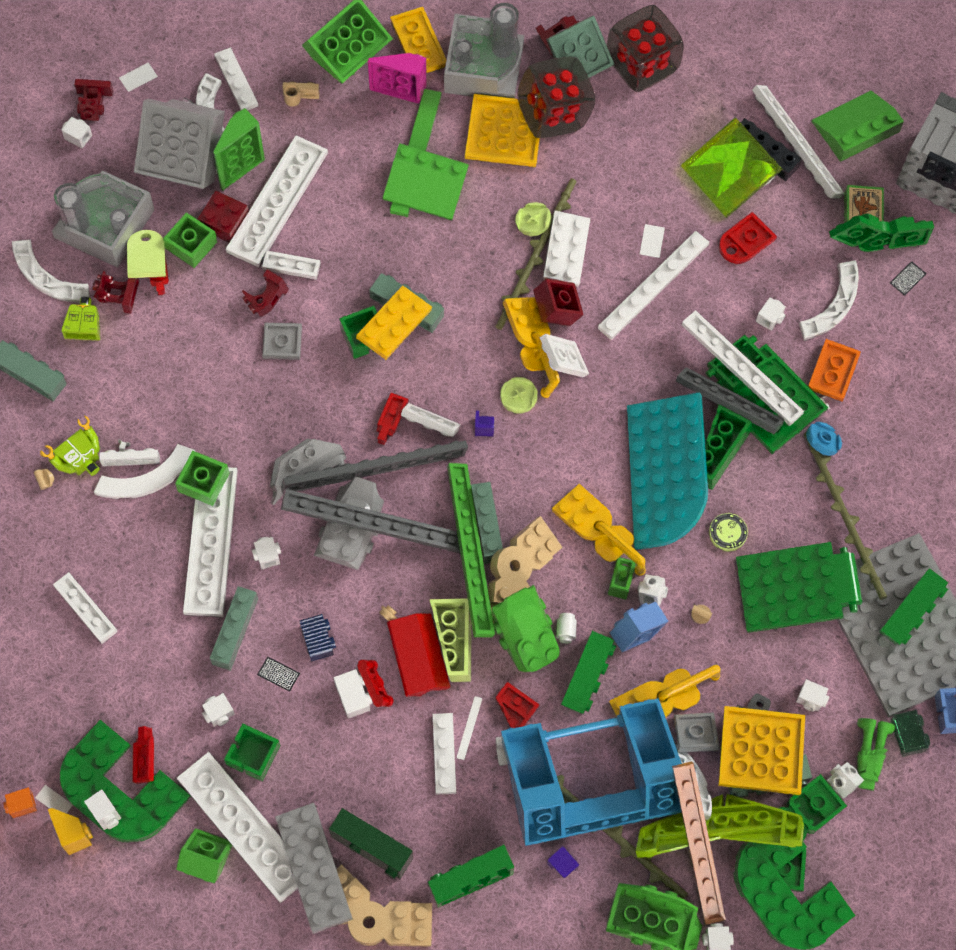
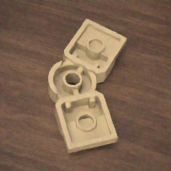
(527, 552)
(397, 923)

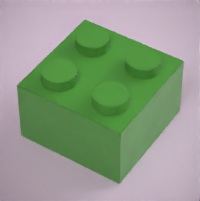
(190, 240)
(202, 478)

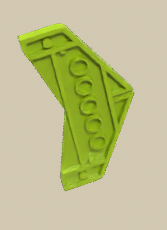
(736, 820)

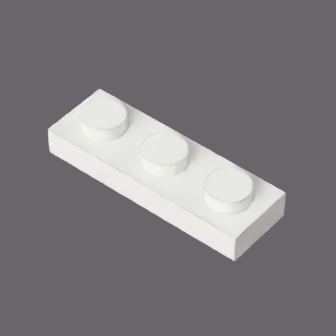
(291, 265)
(430, 420)
(129, 457)

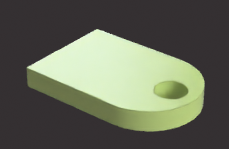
(146, 257)

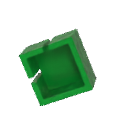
(352, 325)
(254, 752)

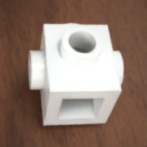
(652, 590)
(844, 779)

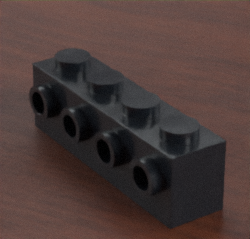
(786, 159)

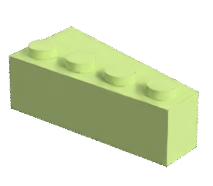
(454, 633)

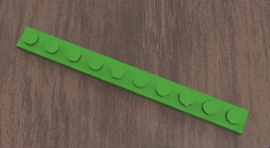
(470, 550)

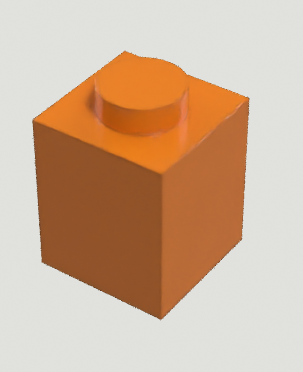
(20, 803)

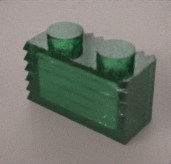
(910, 733)

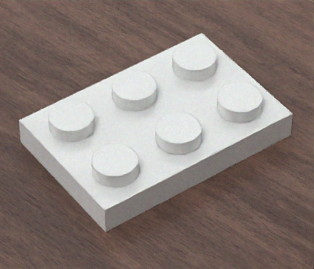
(563, 355)

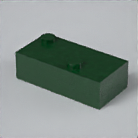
(371, 844)

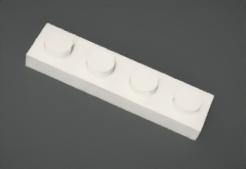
(236, 79)
(85, 608)
(444, 753)

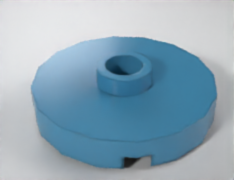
(823, 439)

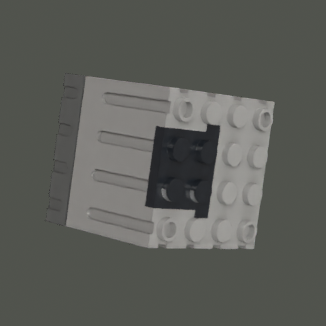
(932, 157)

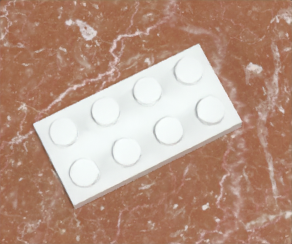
(566, 247)

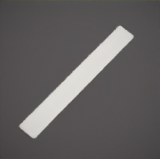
(469, 728)

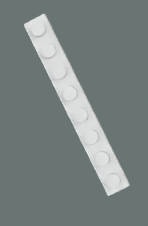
(799, 143)
(653, 285)
(742, 368)

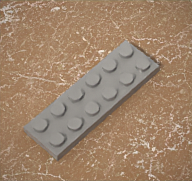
(313, 868)

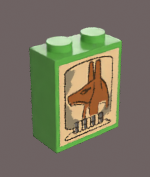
(863, 200)

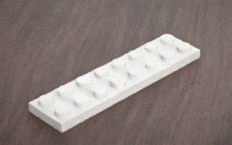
(276, 201)
(210, 553)
(240, 824)

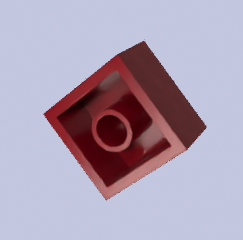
(223, 215)
(558, 302)

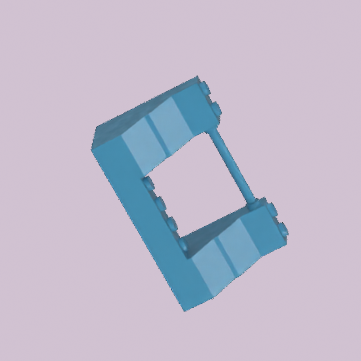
(538, 795)

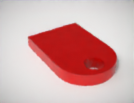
(746, 238)

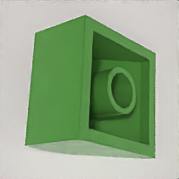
(204, 855)

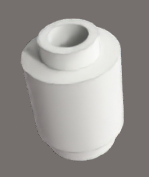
(566, 628)

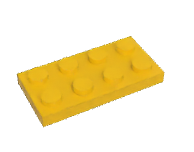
(418, 37)
(394, 322)

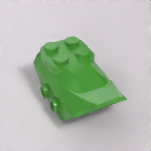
(525, 630)
(653, 918)

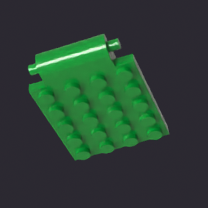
(782, 376)
(797, 586)

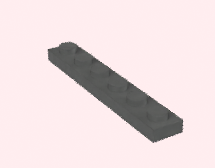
(730, 400)

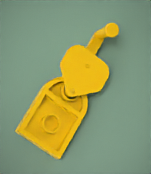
(528, 329)
(583, 513)
(676, 691)

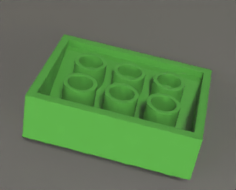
(347, 41)
(858, 125)
(238, 148)
(425, 181)

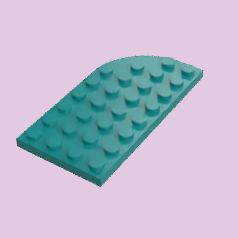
(666, 468)

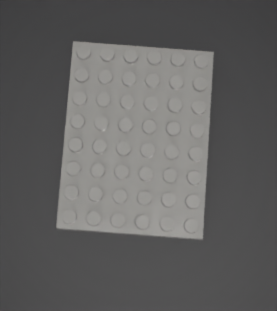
(928, 660)

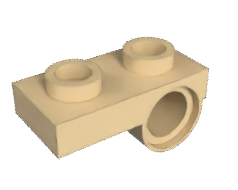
(299, 90)

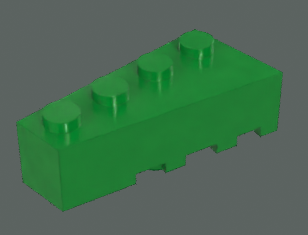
(724, 441)
(913, 608)
(588, 672)
(471, 876)

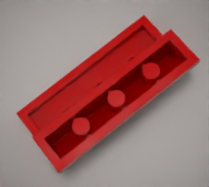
(418, 654)

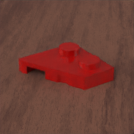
(516, 706)

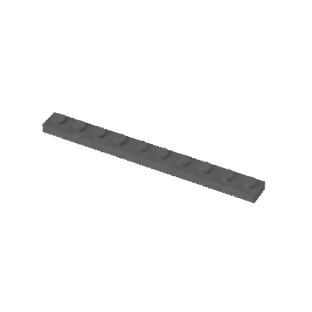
(373, 467)
(370, 520)

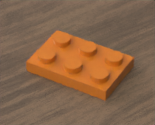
(834, 370)

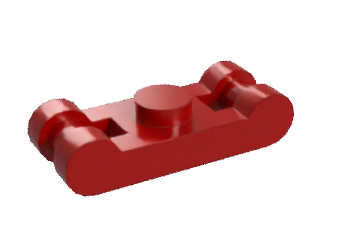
(374, 683)

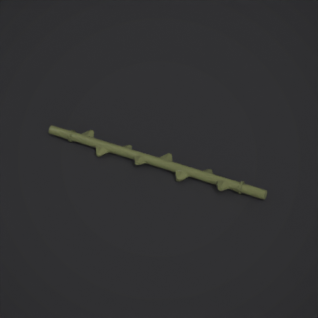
(535, 260)
(849, 520)
(627, 849)

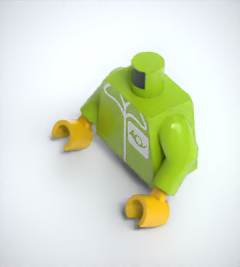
(77, 452)

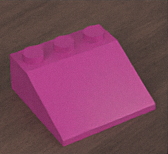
(398, 76)

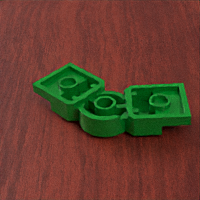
(873, 234)
(817, 806)

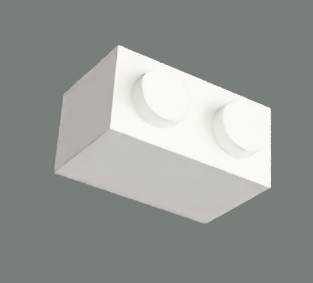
(352, 693)
(103, 810)

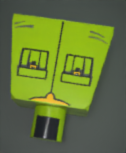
(82, 321)

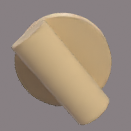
(44, 478)
(701, 614)

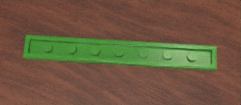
(421, 133)

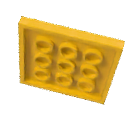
(500, 132)
(762, 750)

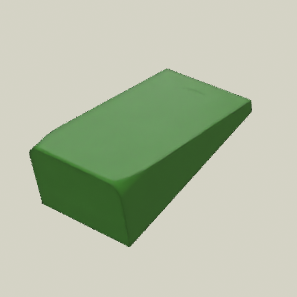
(621, 578)

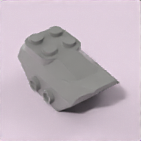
(305, 457)
(345, 543)

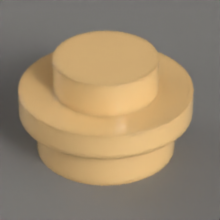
(388, 613)

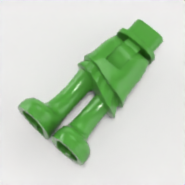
(871, 761)

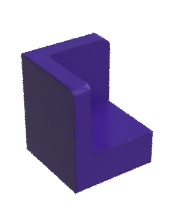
(484, 425)
(563, 862)

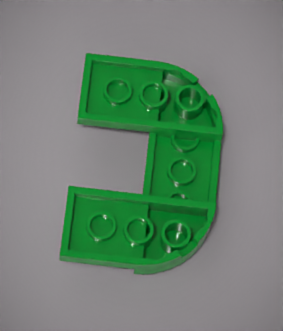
(84, 775)
(776, 906)

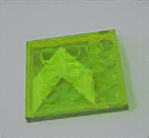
(731, 167)

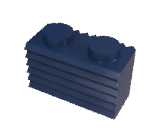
(316, 637)

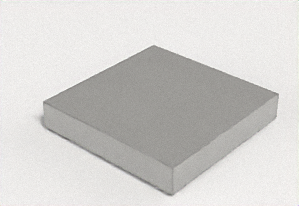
(282, 341)
(696, 732)

